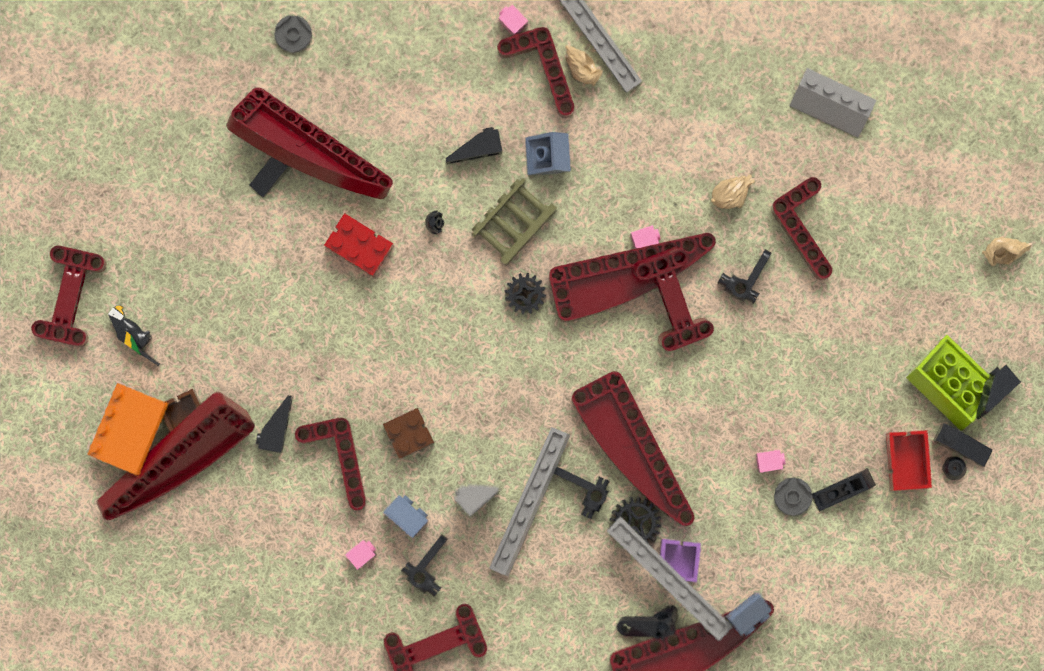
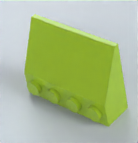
(950, 381)

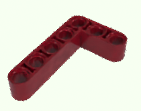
(547, 64)
(800, 229)
(343, 455)

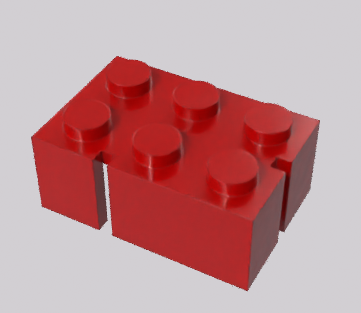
(359, 245)
(909, 460)

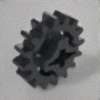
(515, 296)

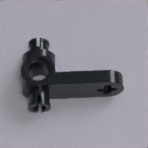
(730, 282)
(590, 505)
(429, 584)
(658, 626)

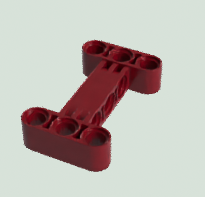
(69, 296)
(673, 299)
(437, 643)

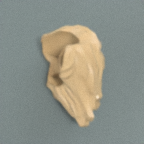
(582, 66)
(731, 192)
(1005, 250)

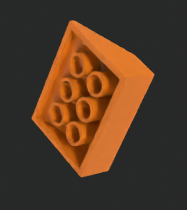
(127, 429)

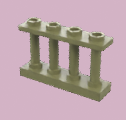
(519, 239)

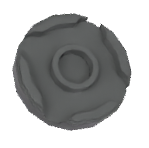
(292, 39)
(793, 496)

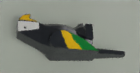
(130, 332)

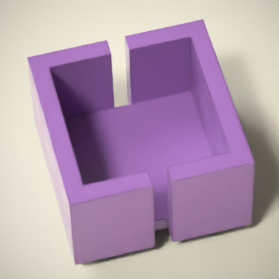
(682, 558)

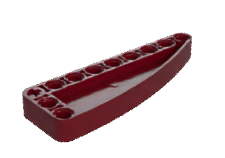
(303, 146)
(612, 287)
(617, 437)
(185, 452)
(688, 654)

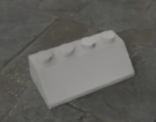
(832, 102)
(474, 497)

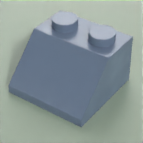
(548, 153)
(406, 516)
(749, 613)

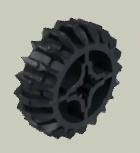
(650, 514)

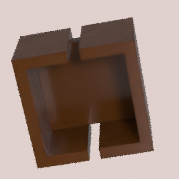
(178, 411)
(408, 433)

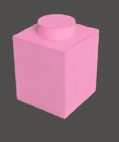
(512, 20)
(645, 237)
(770, 461)
(361, 554)

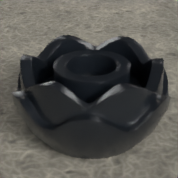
(434, 222)
(953, 474)

